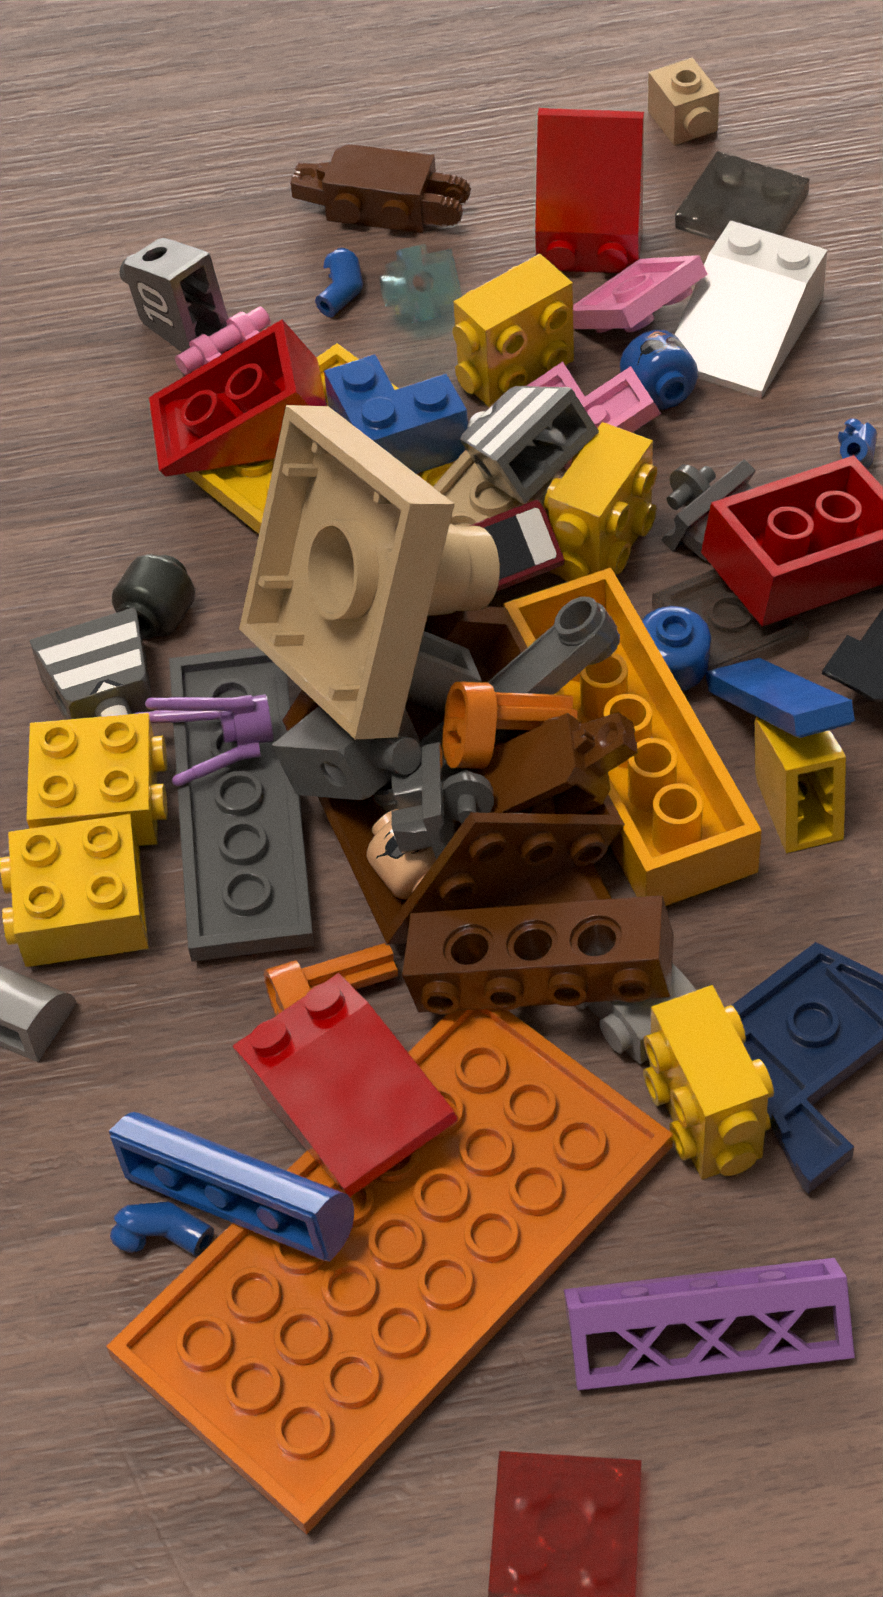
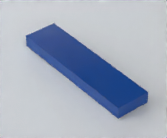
(781, 697)

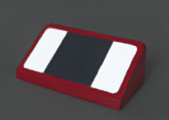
(523, 543)

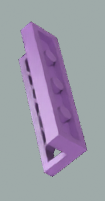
(703, 1298)

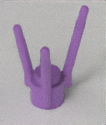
(242, 720)

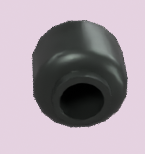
(157, 591)

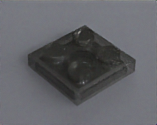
(743, 194)

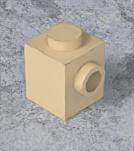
(683, 101)

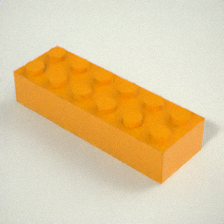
(677, 800)

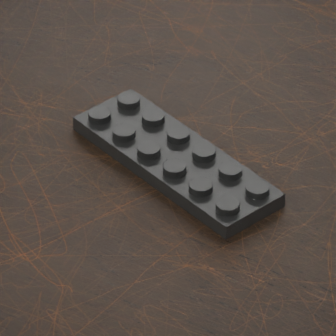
(241, 822)

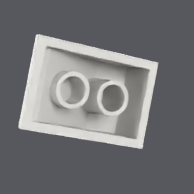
(751, 306)

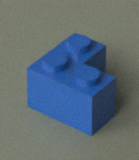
(413, 424)

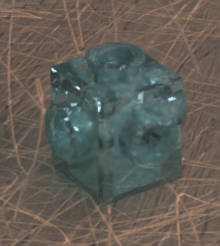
(437, 274)

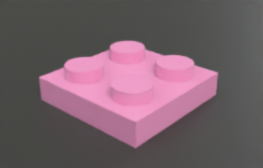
(637, 293)

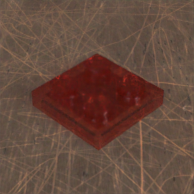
(565, 1526)

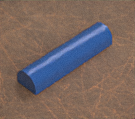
(233, 1185)

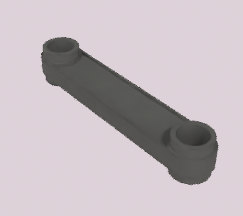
(579, 638)

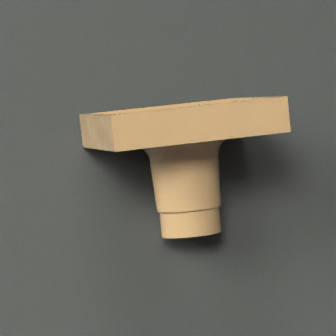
(353, 567)

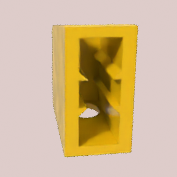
(816, 763)

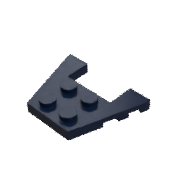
(812, 1031)

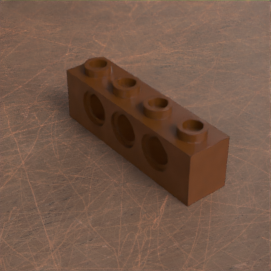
(539, 955)

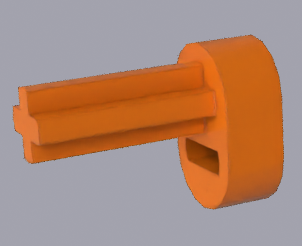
(476, 712)
(360, 969)

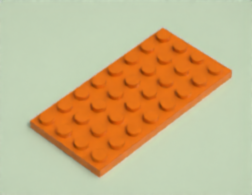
(322, 1364)

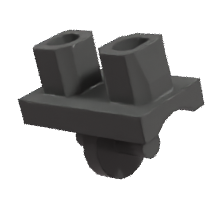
(694, 491)
(433, 802)

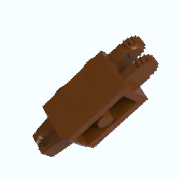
(382, 189)
(559, 765)

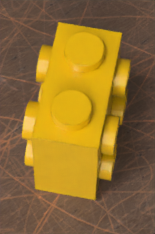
(513, 329)
(603, 502)
(96, 772)
(74, 891)
(708, 1083)

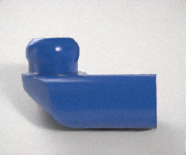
(345, 283)
(859, 441)
(159, 1219)

